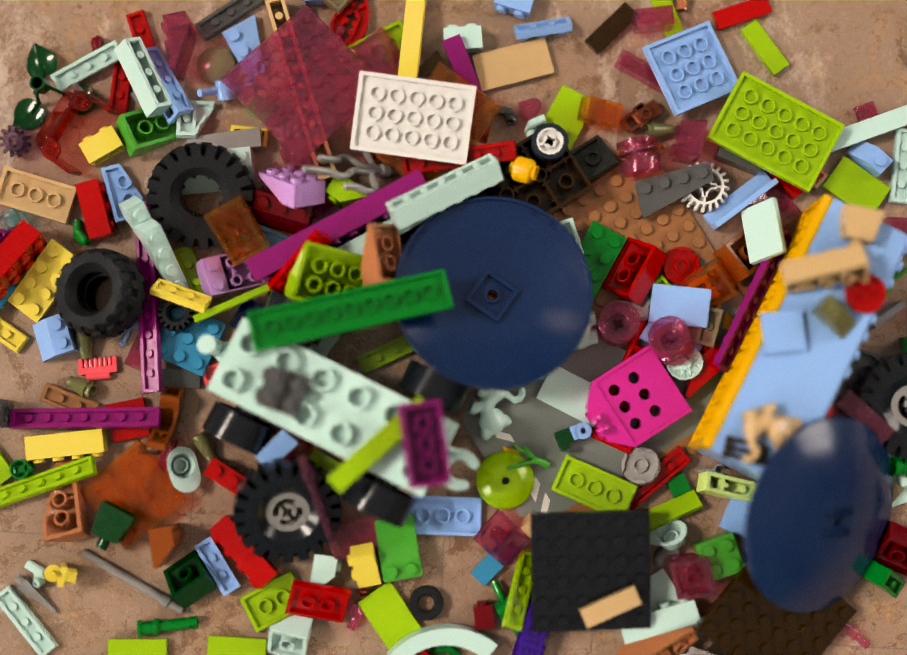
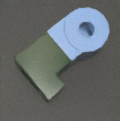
(572, 433)

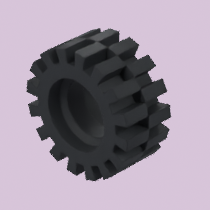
(176, 326)

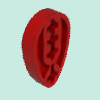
(359, 27)

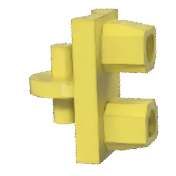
(60, 574)

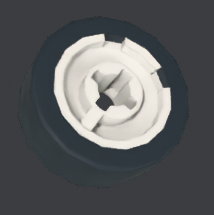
(549, 132)

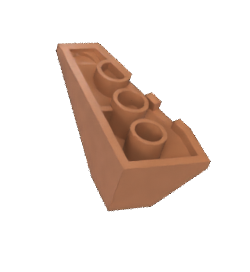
(663, 644)

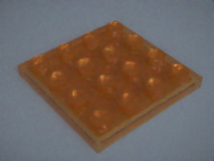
(138, 486)

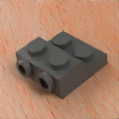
(281, 391)

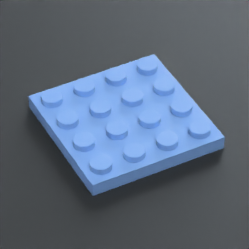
(691, 68)

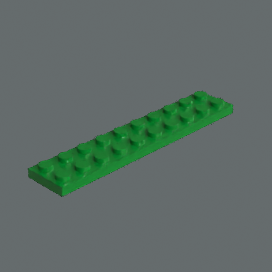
(349, 310)

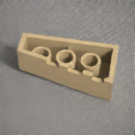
(826, 269)

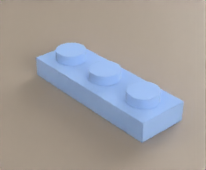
(543, 28)
(218, 566)

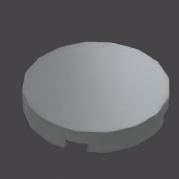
(641, 466)

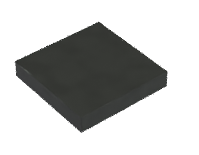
(595, 158)

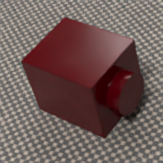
(484, 615)

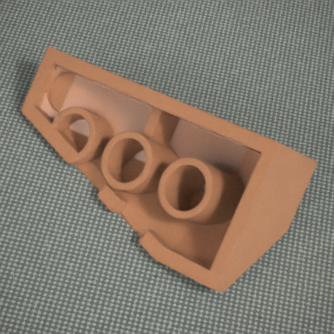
(66, 513)

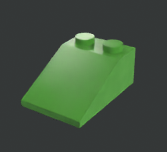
(145, 134)
(398, 550)

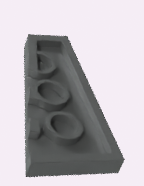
(665, 189)

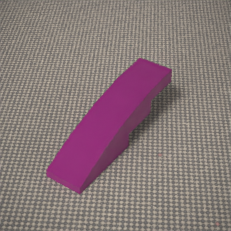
(460, 60)

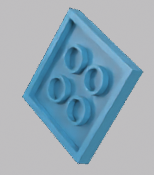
(181, 346)

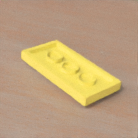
(36, 290)

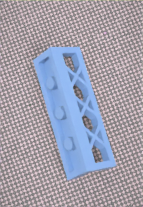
(181, 103)
(739, 199)

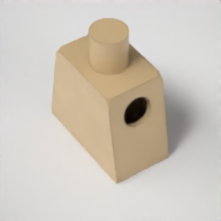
(859, 223)

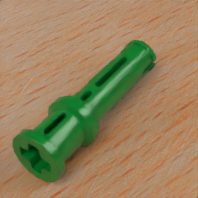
(158, 626)

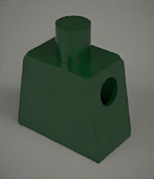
(112, 524)

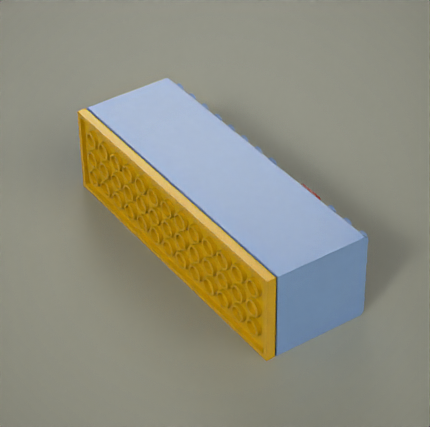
(799, 380)

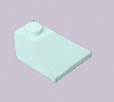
(290, 636)

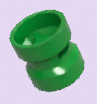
(898, 466)
(18, 469)

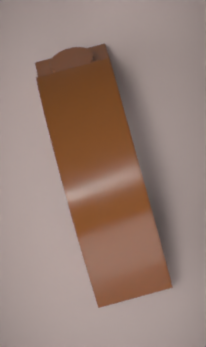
(172, 405)

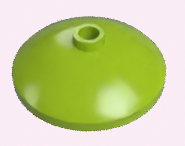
(490, 480)

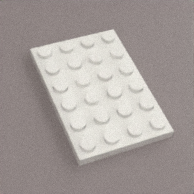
(413, 117)

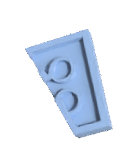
(243, 37)
(118, 188)

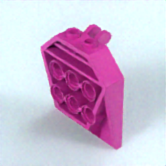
(662, 392)

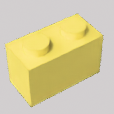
(102, 145)
(364, 564)

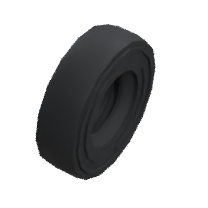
(421, 614)

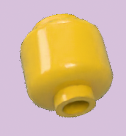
(524, 170)

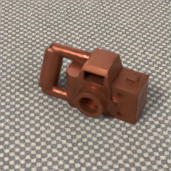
(641, 117)

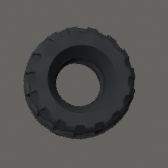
(79, 285)

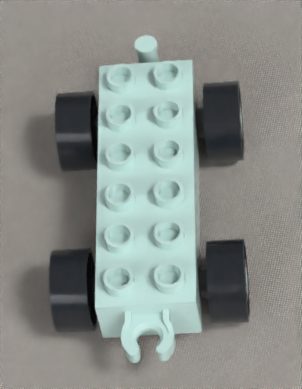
(336, 413)

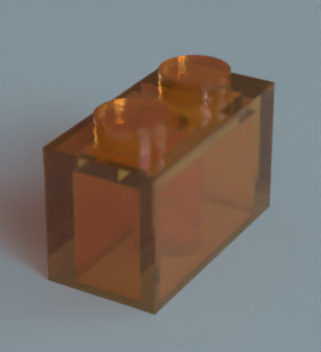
(599, 112)

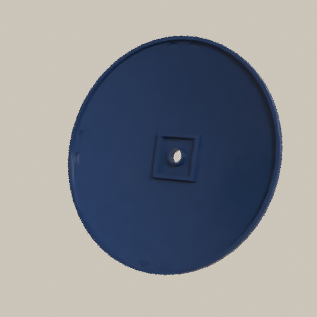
(538, 283)
(813, 477)

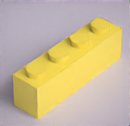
(66, 444)

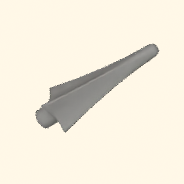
(26, 587)

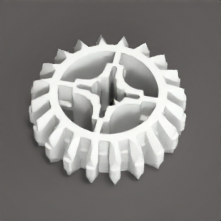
(702, 195)

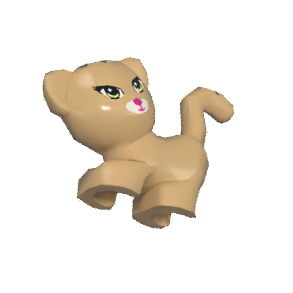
(776, 428)

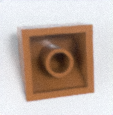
(164, 542)

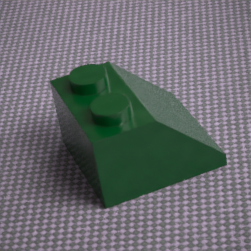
(189, 580)

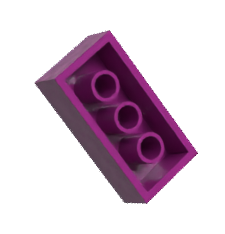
(424, 443)

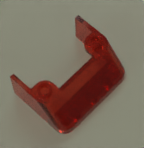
(72, 100)

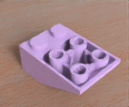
(294, 186)
(221, 278)

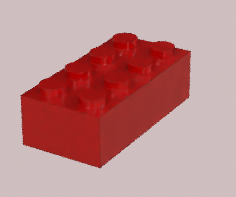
(18, 254)

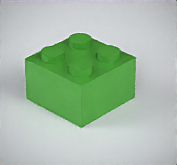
(722, 552)

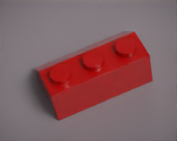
(634, 271)

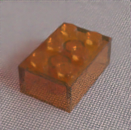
(237, 230)

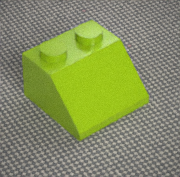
(340, 196)

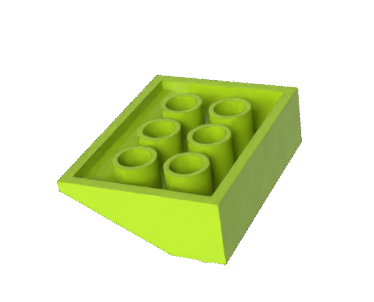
(322, 272)

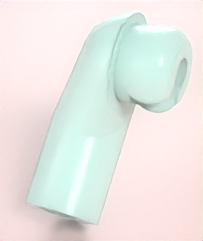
(533, 123)

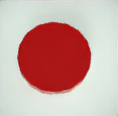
(680, 264)
(866, 297)

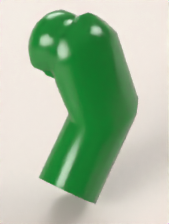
(78, 233)
(451, 650)

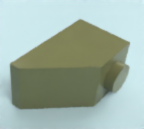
(834, 315)

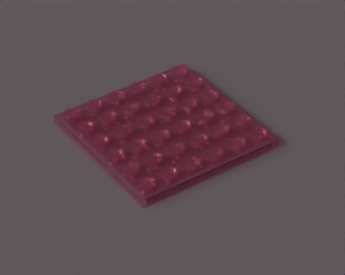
(299, 83)

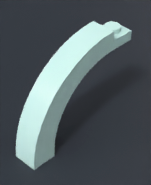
(442, 635)

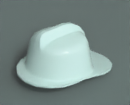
(183, 469)
(670, 535)

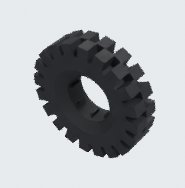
(168, 181)

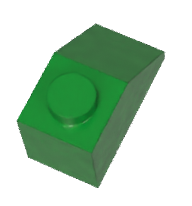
(884, 578)

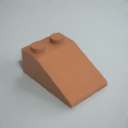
(380, 253)

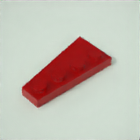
(279, 281)

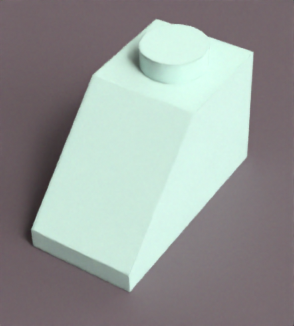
(324, 568)

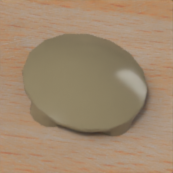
(215, 63)

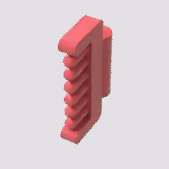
(98, 372)

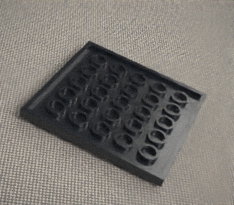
(584, 559)

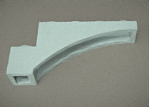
(153, 239)

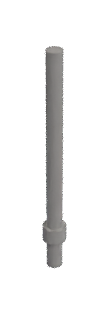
(165, 600)

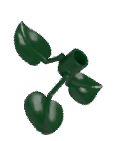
(39, 64)

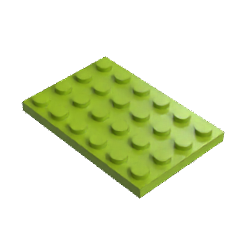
(775, 131)

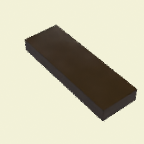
(610, 28)

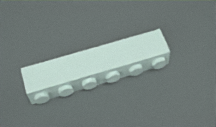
(444, 191)

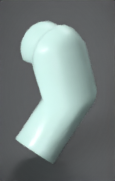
(38, 572)

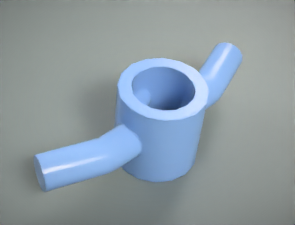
(219, 90)

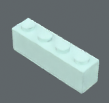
(143, 76)
(665, 619)

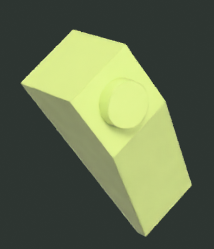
(724, 486)

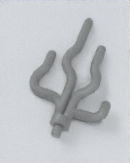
(369, 169)

